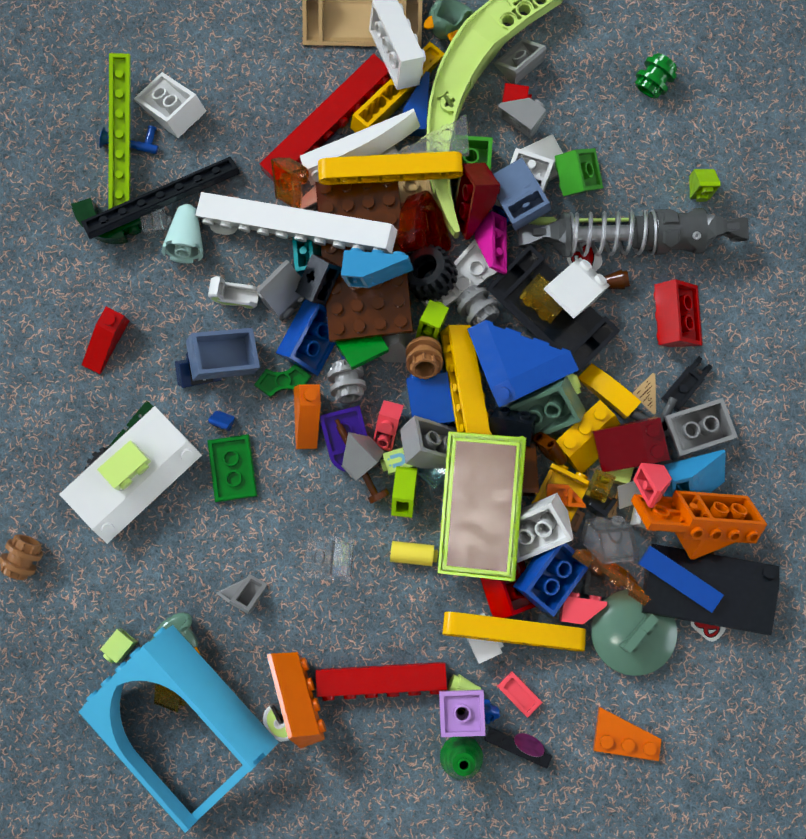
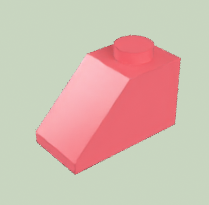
(652, 482)

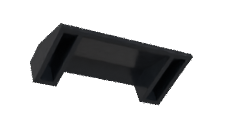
(581, 335)
(747, 588)

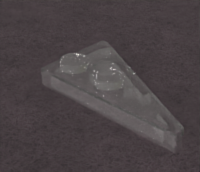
(448, 138)

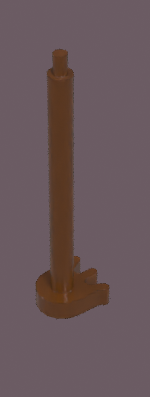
(369, 483)

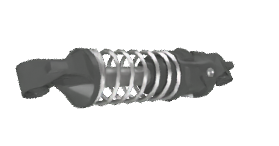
(652, 232)

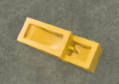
(609, 391)

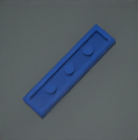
(680, 579)

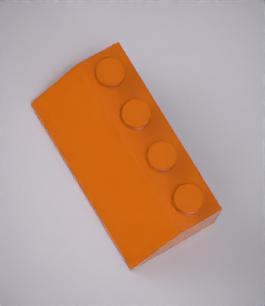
(296, 698)

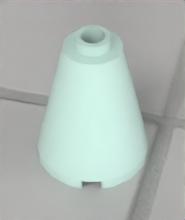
(184, 236)

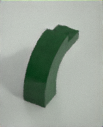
(87, 208)

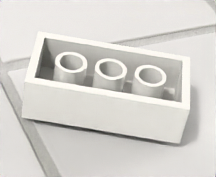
(396, 43)

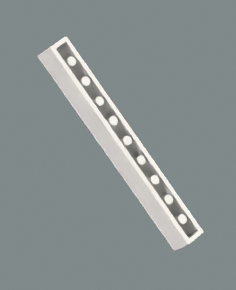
(296, 223)

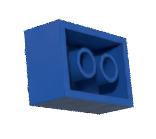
(550, 578)

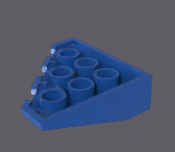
(517, 363)

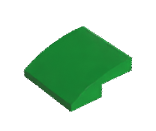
(361, 351)

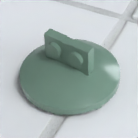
(630, 639)

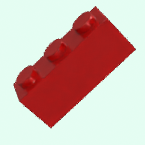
(677, 314)
(503, 598)

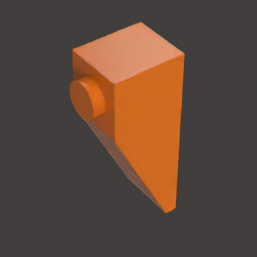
(307, 415)

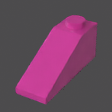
(492, 241)

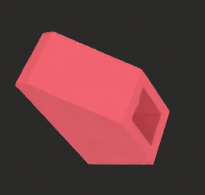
(387, 425)
(580, 610)

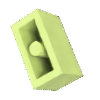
(124, 466)

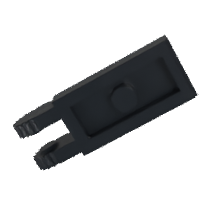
(686, 384)

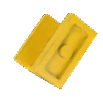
(560, 475)

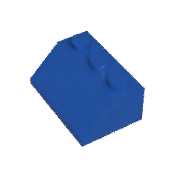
(307, 338)

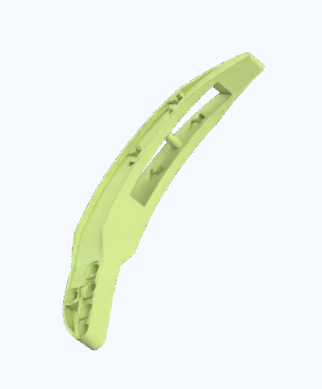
(462, 65)

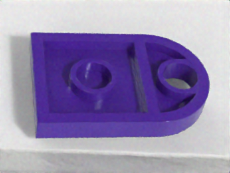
(353, 423)

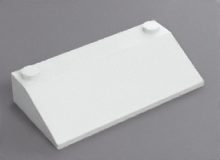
(111, 510)

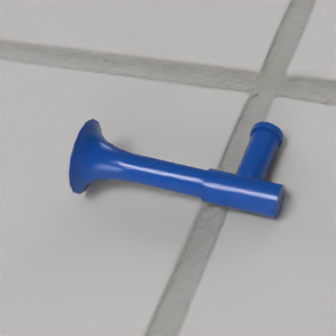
(146, 146)

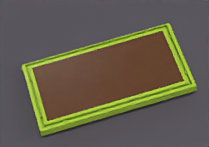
(481, 505)

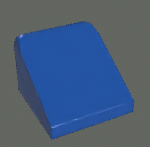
(221, 420)

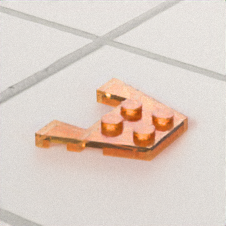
(617, 574)

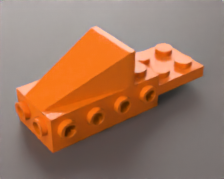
(703, 519)

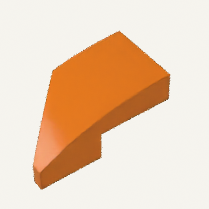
(566, 494)

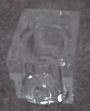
(156, 223)

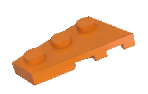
(623, 738)

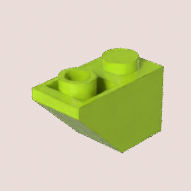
(703, 184)
(404, 492)

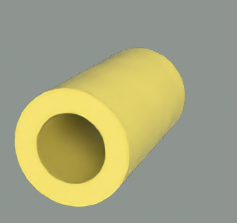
(413, 553)

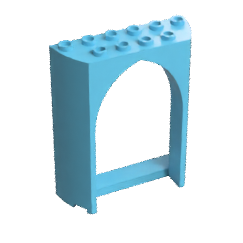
(178, 666)

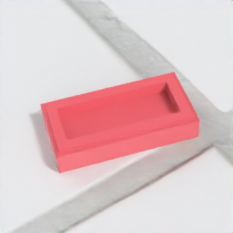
(519, 694)

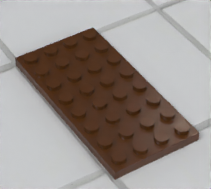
(357, 310)

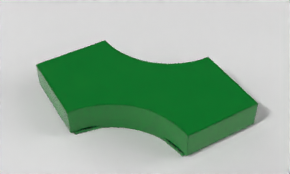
(273, 382)

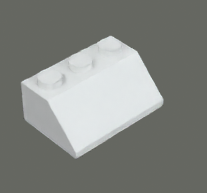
(543, 527)

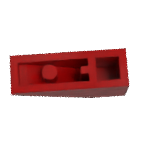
(104, 339)

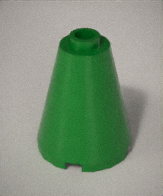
(458, 750)

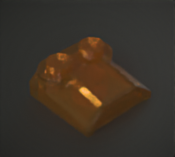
(289, 180)

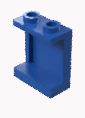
(431, 398)

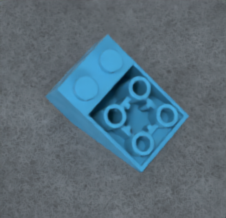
(372, 268)
(697, 473)

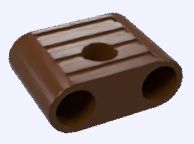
(550, 448)

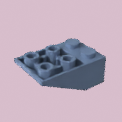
(521, 194)

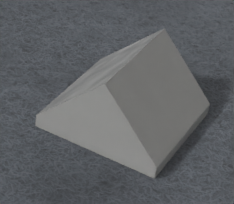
(521, 60)

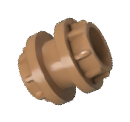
(424, 357)
(19, 560)

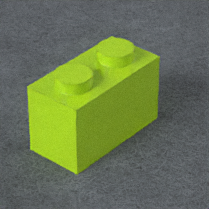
(432, 319)

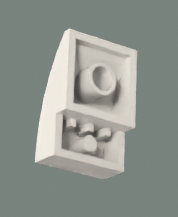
(539, 166)

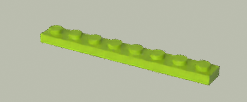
(119, 128)

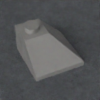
(523, 115)

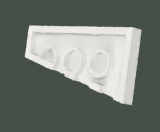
(471, 271)

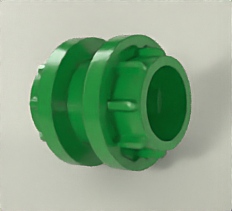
(658, 72)

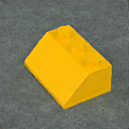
(579, 441)

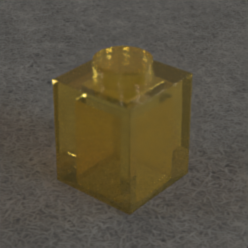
(600, 485)

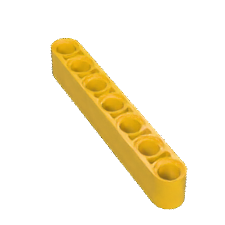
(390, 168)
(514, 631)

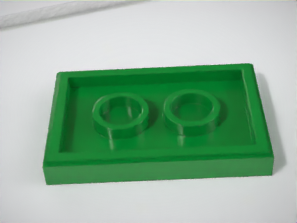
(232, 468)

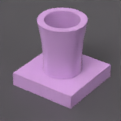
(471, 722)

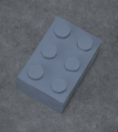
(222, 353)

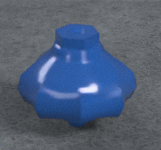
(491, 711)

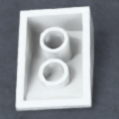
(171, 104)
(577, 287)

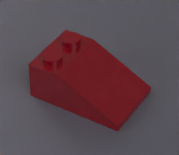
(475, 196)
(631, 444)

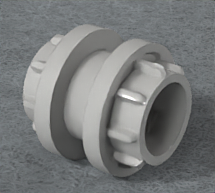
(475, 304)
(347, 382)

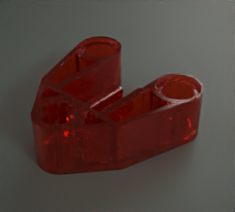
(422, 224)

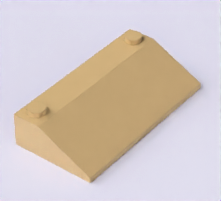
(349, 21)

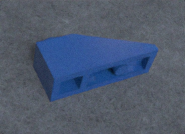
(419, 102)

